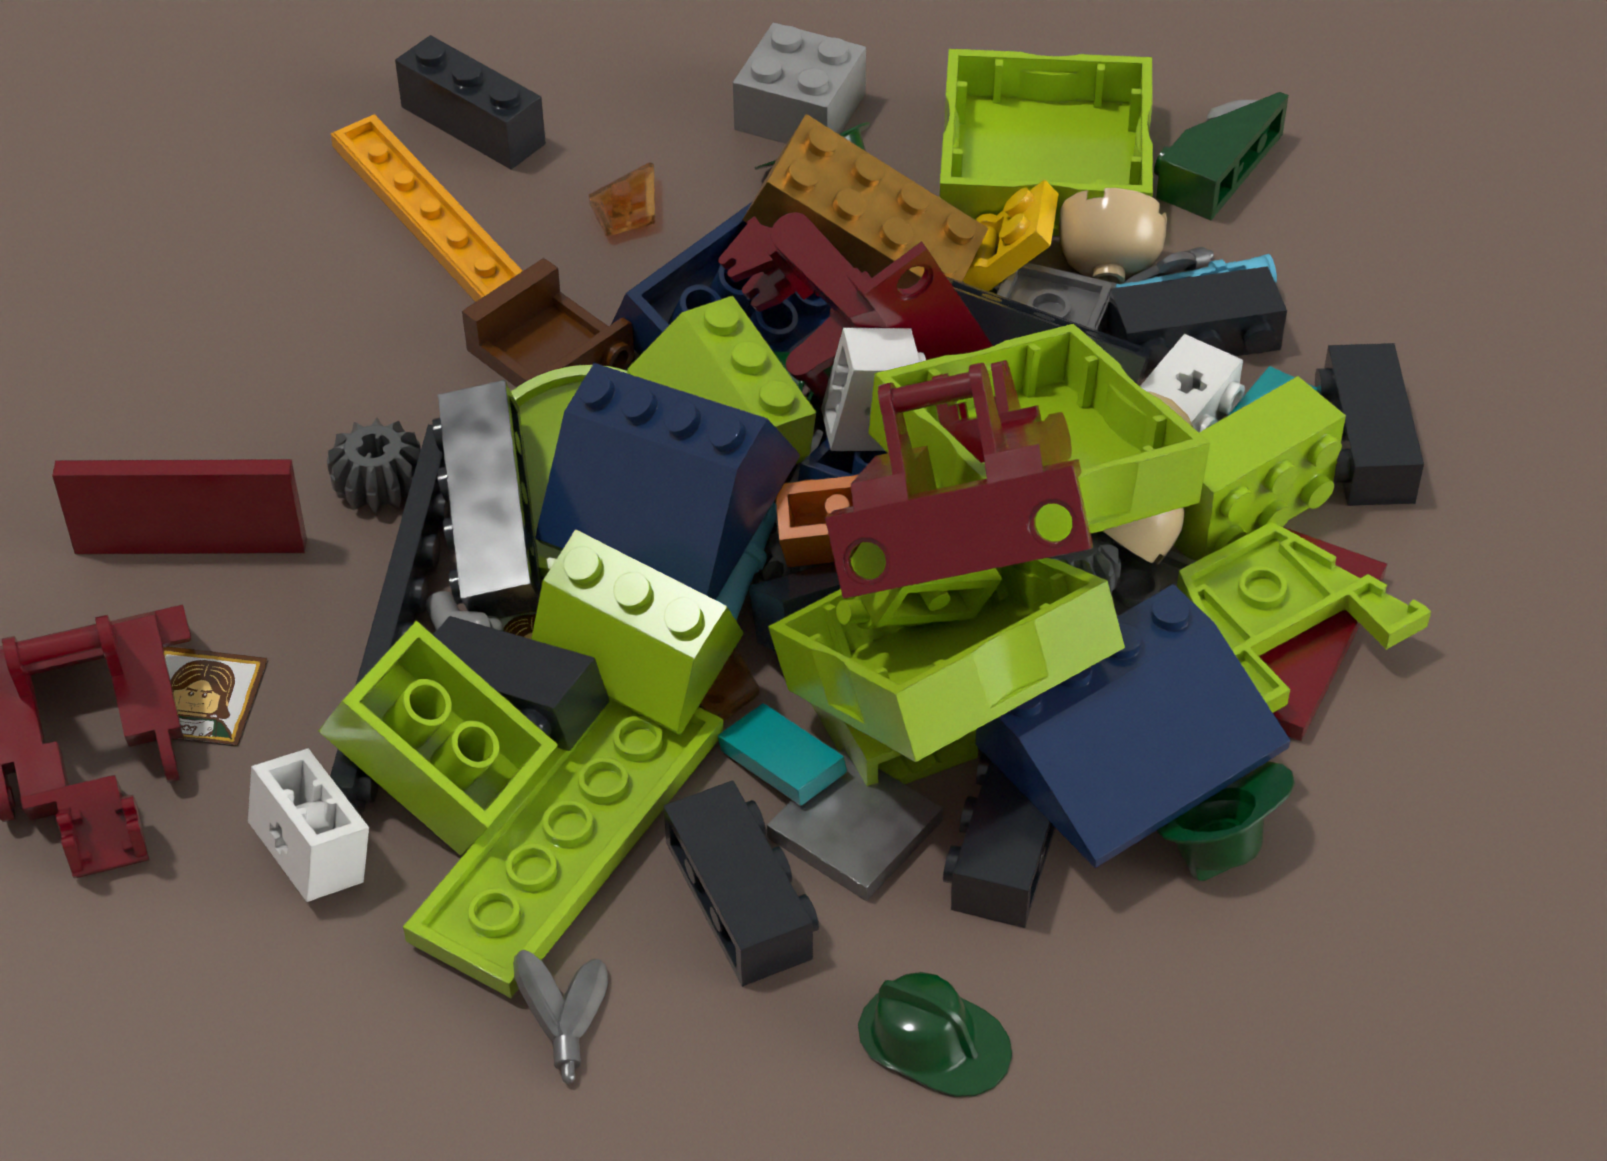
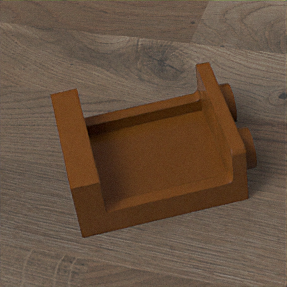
(535, 329)

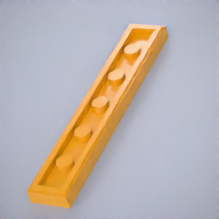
(424, 207)

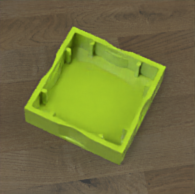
(1042, 118)
(1129, 443)
(950, 677)

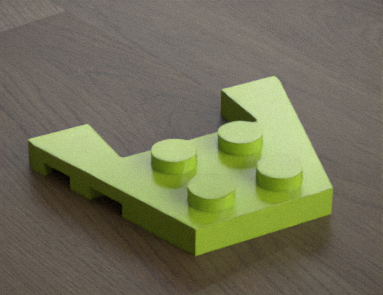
(1280, 586)

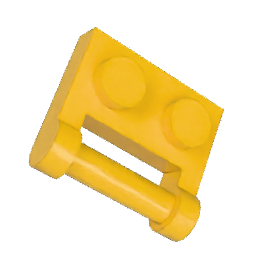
(1018, 231)

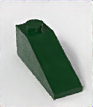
(1218, 156)

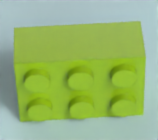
(1264, 467)
(438, 738)

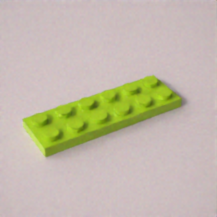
(557, 843)

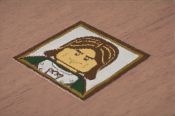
(213, 692)

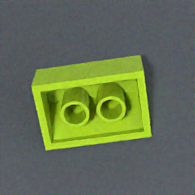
(726, 360)
(649, 633)

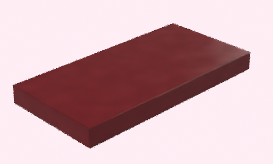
(181, 506)
(1313, 657)

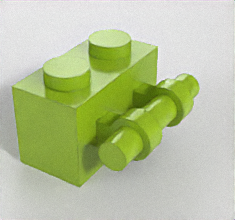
(915, 604)

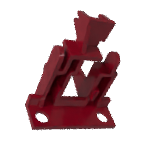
(801, 259)
(966, 525)
(94, 819)

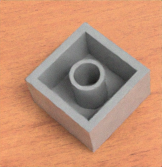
(798, 76)

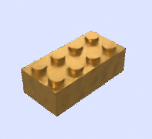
(864, 206)

